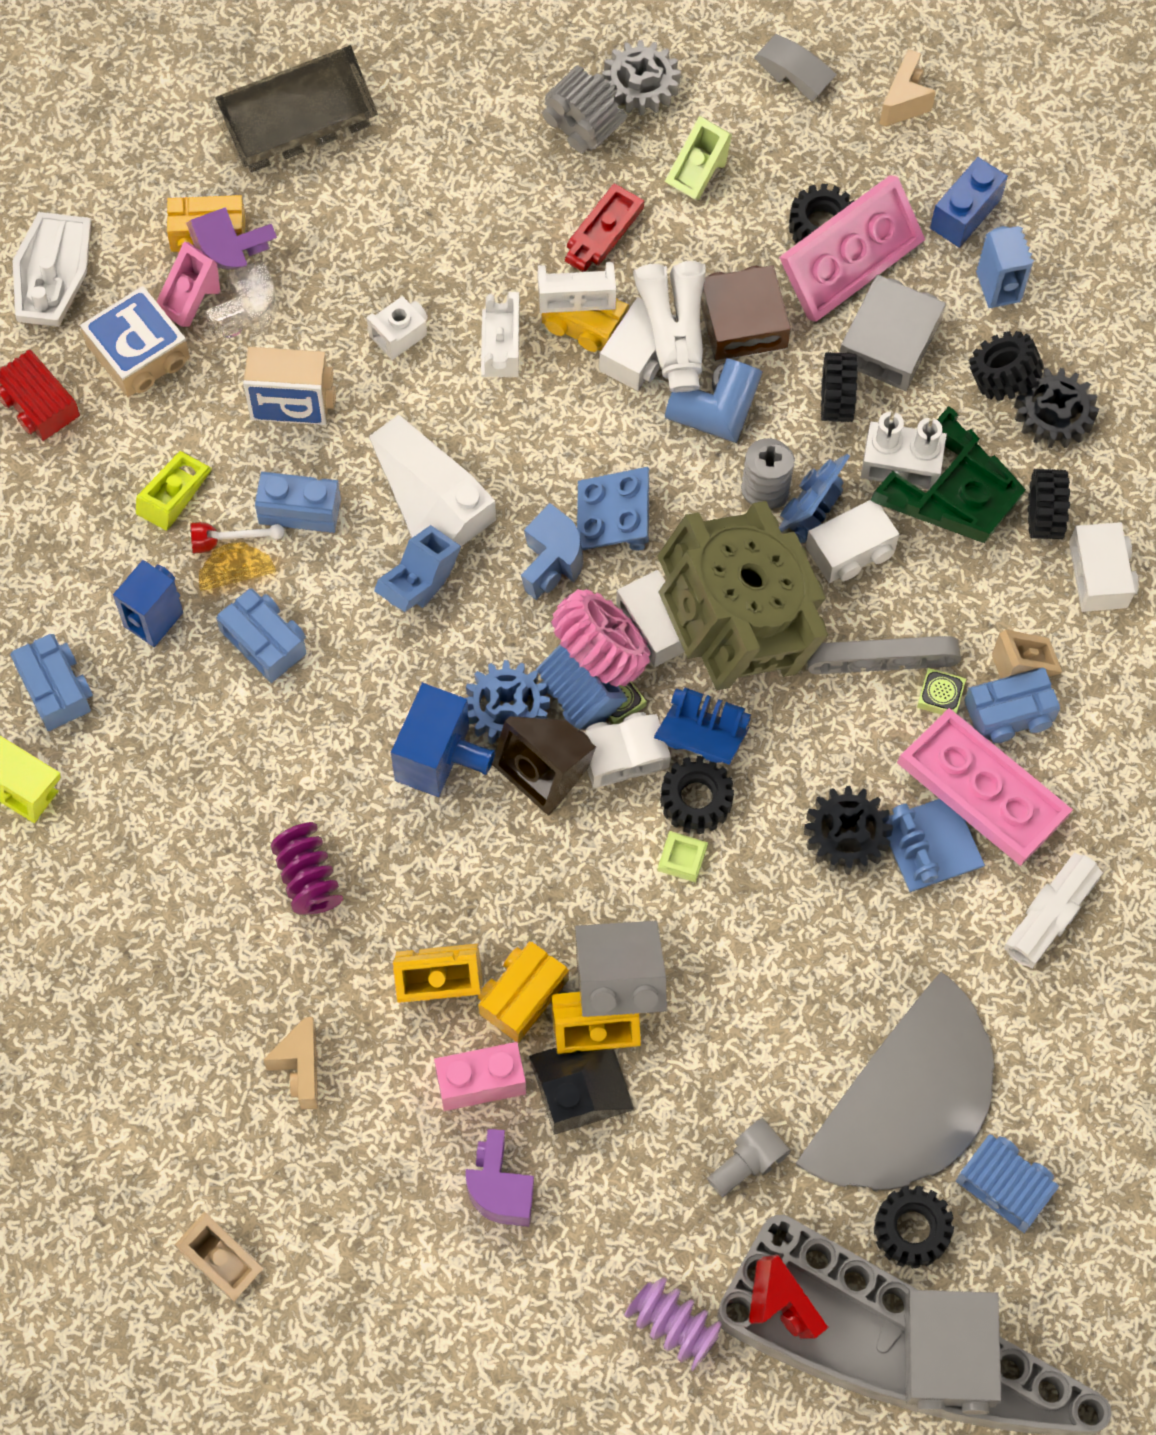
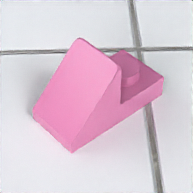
(187, 283)

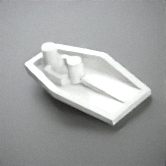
(50, 267)

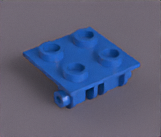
(703, 732)

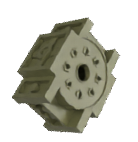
(741, 595)

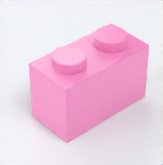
(480, 1076)

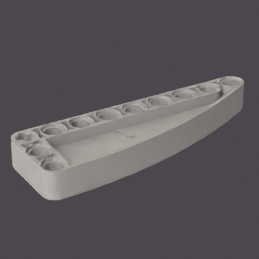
(867, 1342)

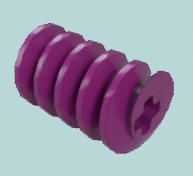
(302, 871)

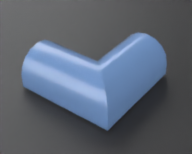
(721, 412)

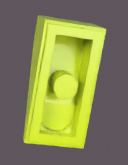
(170, 490)

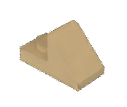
(906, 96)
(298, 1052)
(218, 1256)

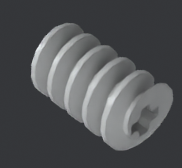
(767, 472)

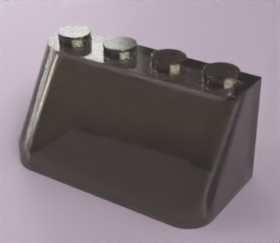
(295, 109)

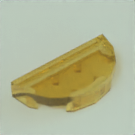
(234, 564)

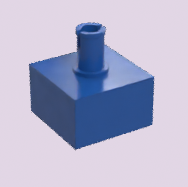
(434, 741)

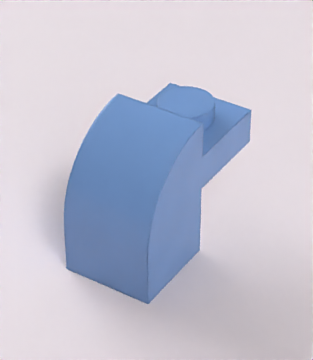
(559, 551)
(422, 570)

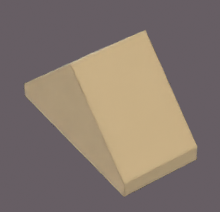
(1024, 652)

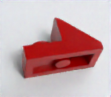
(778, 1290)

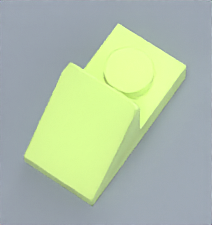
(701, 154)

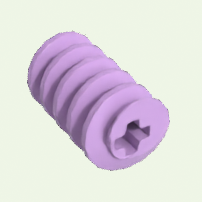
(675, 1321)

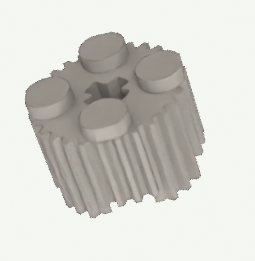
(583, 109)

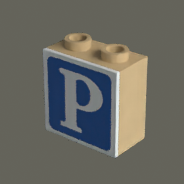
(135, 342)
(288, 385)

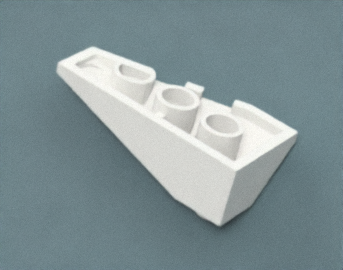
(431, 484)

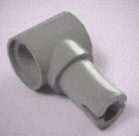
(755, 1153)

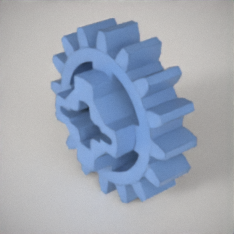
(504, 686)

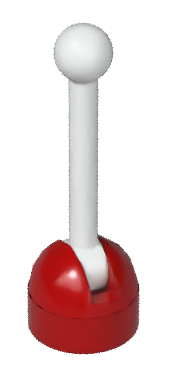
(205, 536)

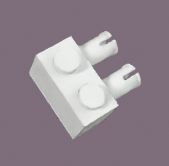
(905, 450)

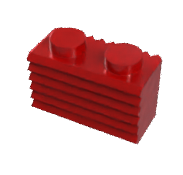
(36, 395)

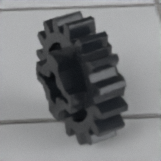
(1052, 412)
(848, 812)

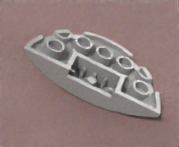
(913, 1100)

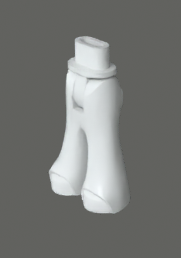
(679, 342)

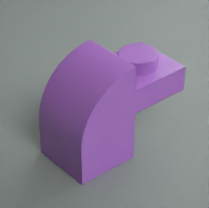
(217, 239)
(499, 1195)

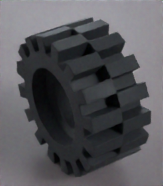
(812, 202)
(1006, 365)
(839, 387)
(1048, 504)
(703, 773)
(913, 1201)

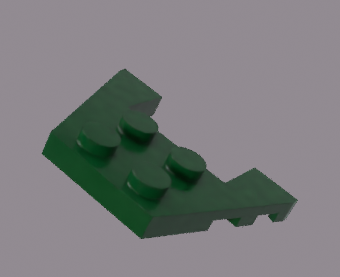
(969, 495)

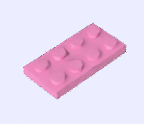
(852, 248)
(984, 786)

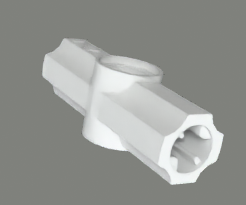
(1053, 910)

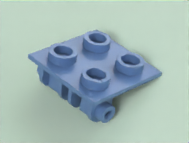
(818, 496)
(614, 509)
(931, 844)

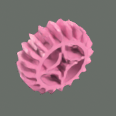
(601, 638)

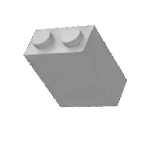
(893, 331)
(620, 968)
(952, 1350)

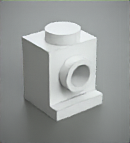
(396, 335)

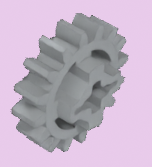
(645, 73)

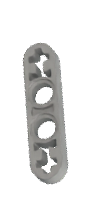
(885, 655)

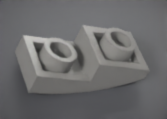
(790, 60)

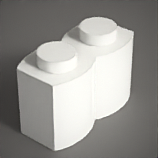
(626, 749)

